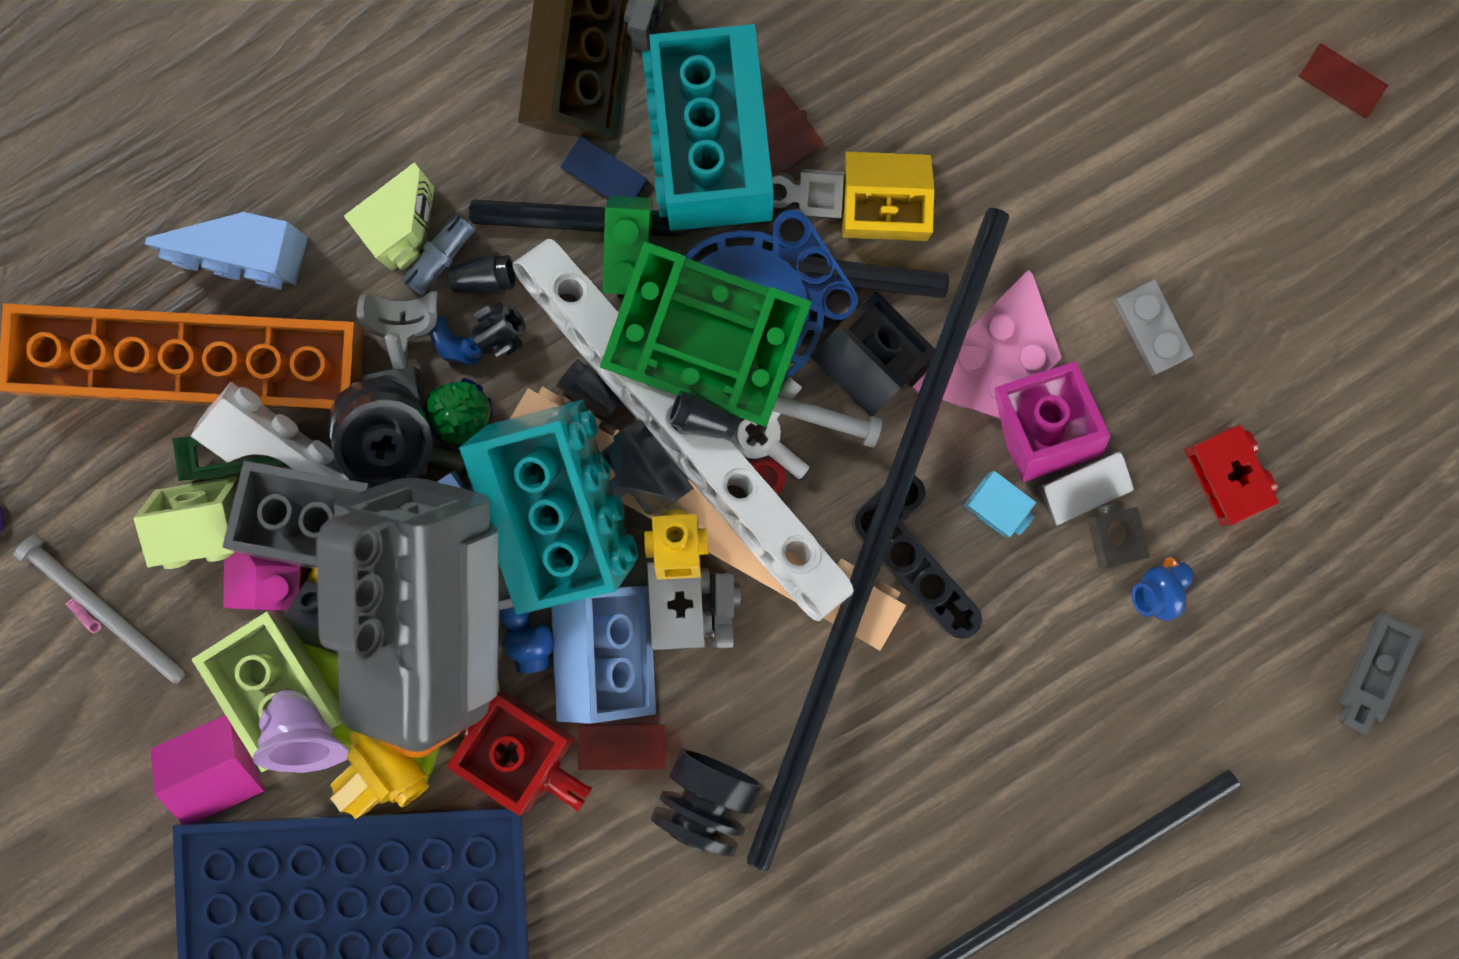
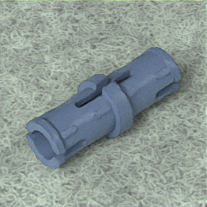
(438, 254)

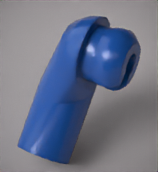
(454, 348)

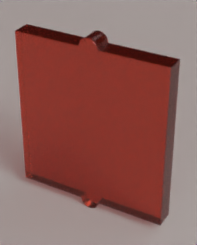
(788, 132)

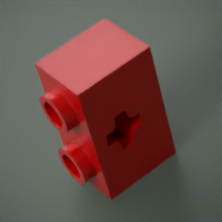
(1214, 460)

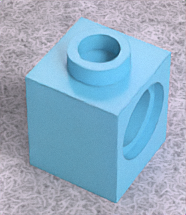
(1001, 505)

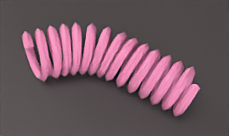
(88, 619)

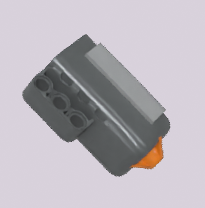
(411, 611)

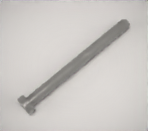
(867, 430)
(32, 551)

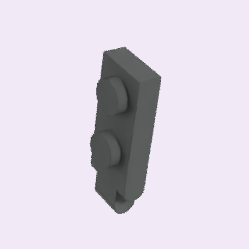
(1377, 672)

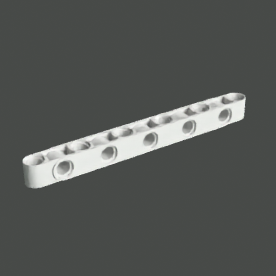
(708, 462)

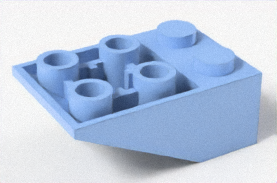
(237, 245)

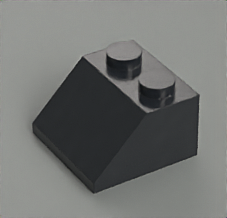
(873, 353)

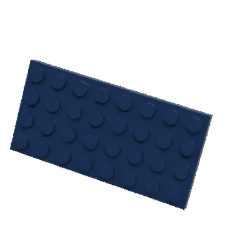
(353, 886)

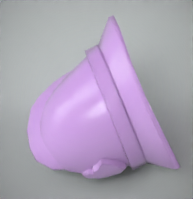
(296, 736)

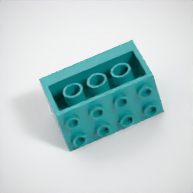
(708, 127)
(551, 507)

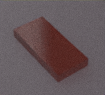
(1343, 80)

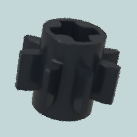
(498, 329)

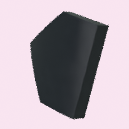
(644, 469)

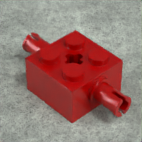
(540, 749)

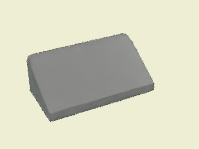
(1086, 487)

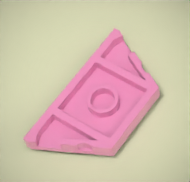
(1001, 348)

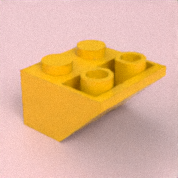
(888, 196)

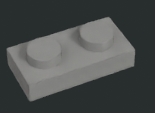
(1153, 328)

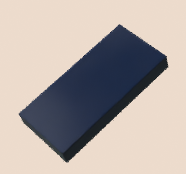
(602, 171)

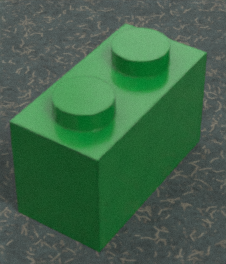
(626, 228)

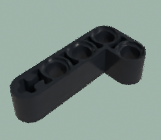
(920, 566)

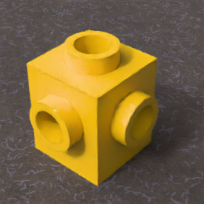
(676, 545)

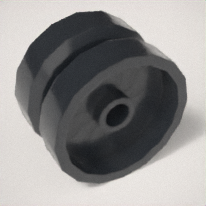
(379, 432)

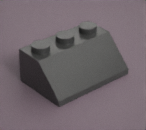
(282, 512)

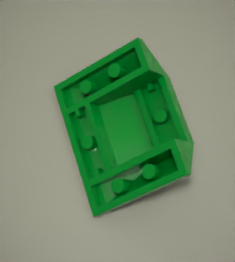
(705, 333)

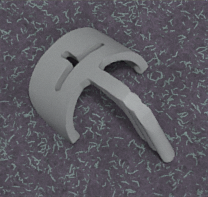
(420, 315)

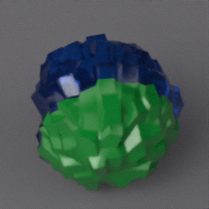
(458, 411)

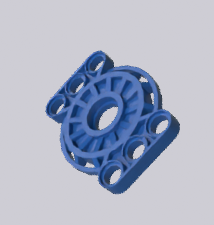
(774, 271)

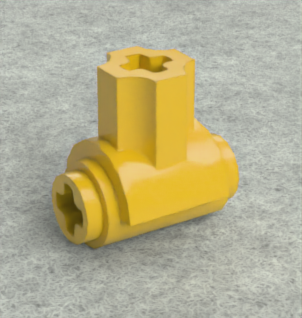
(376, 776)

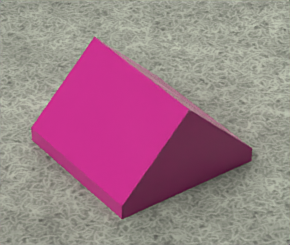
(204, 771)

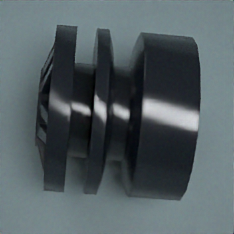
(704, 809)

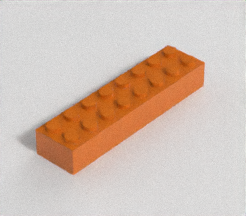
(176, 356)

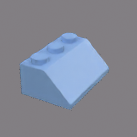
(604, 657)

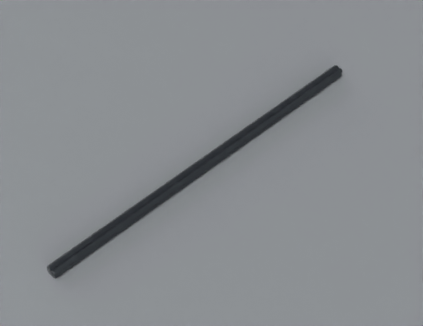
(877, 539)

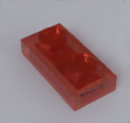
(621, 746)

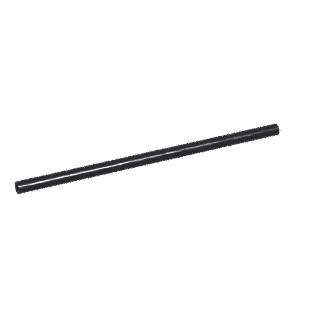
(1090, 868)

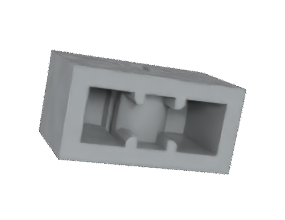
(668, 628)

